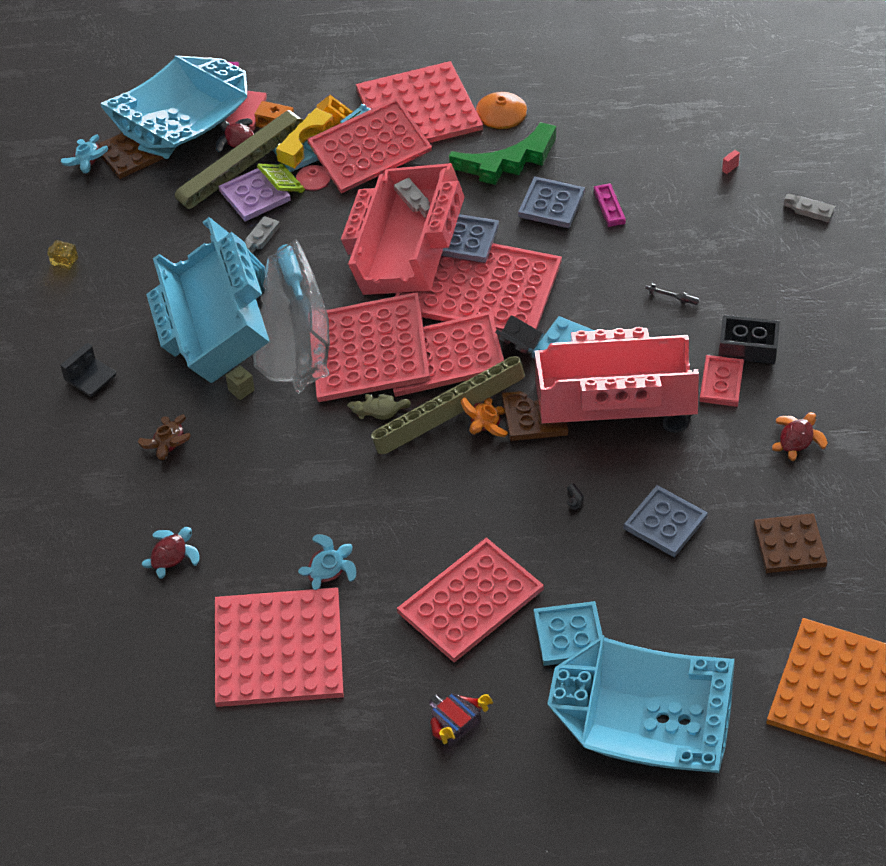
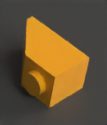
(335, 108)

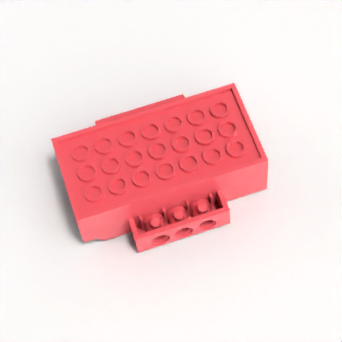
(391, 243)
(615, 377)

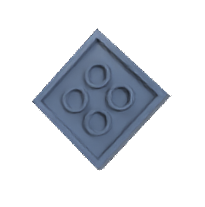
(551, 202)
(472, 238)
(665, 521)

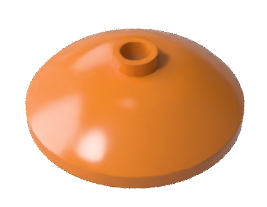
(501, 110)

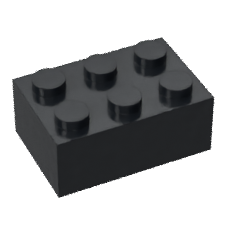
(749, 339)

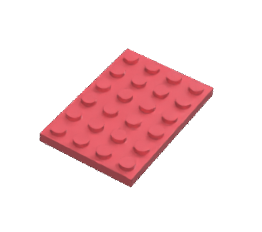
(369, 145)
(458, 351)
(470, 599)

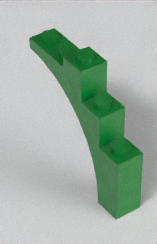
(511, 160)

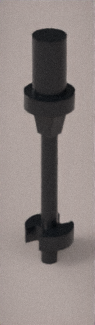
(682, 297)

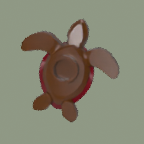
(166, 437)

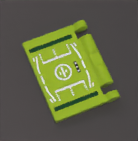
(281, 177)

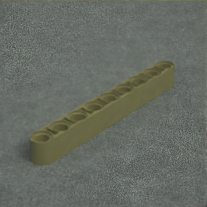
(237, 160)
(447, 405)

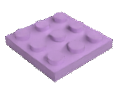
(253, 194)

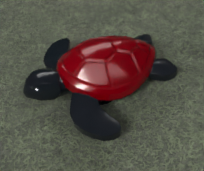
(234, 133)

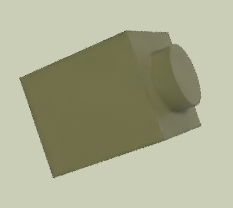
(240, 382)

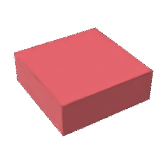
(730, 161)

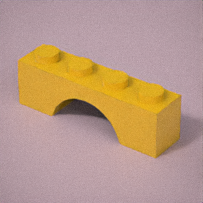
(291, 149)

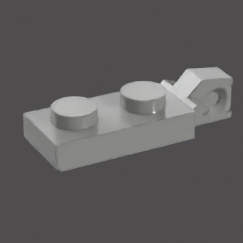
(412, 196)
(809, 207)
(261, 233)

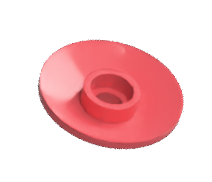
(313, 177)

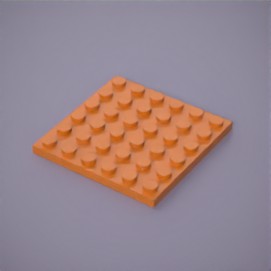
(834, 690)

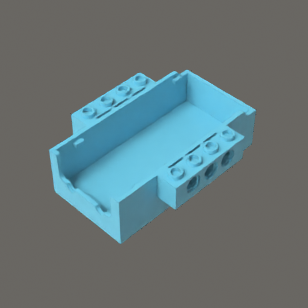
(209, 305)

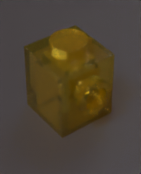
(62, 254)

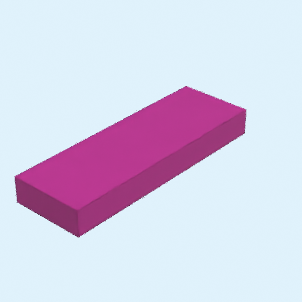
(609, 205)

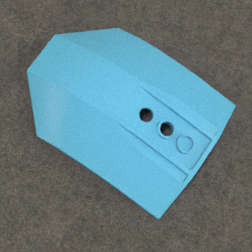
(179, 101)
(618, 691)

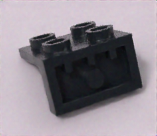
(521, 334)
(86, 371)

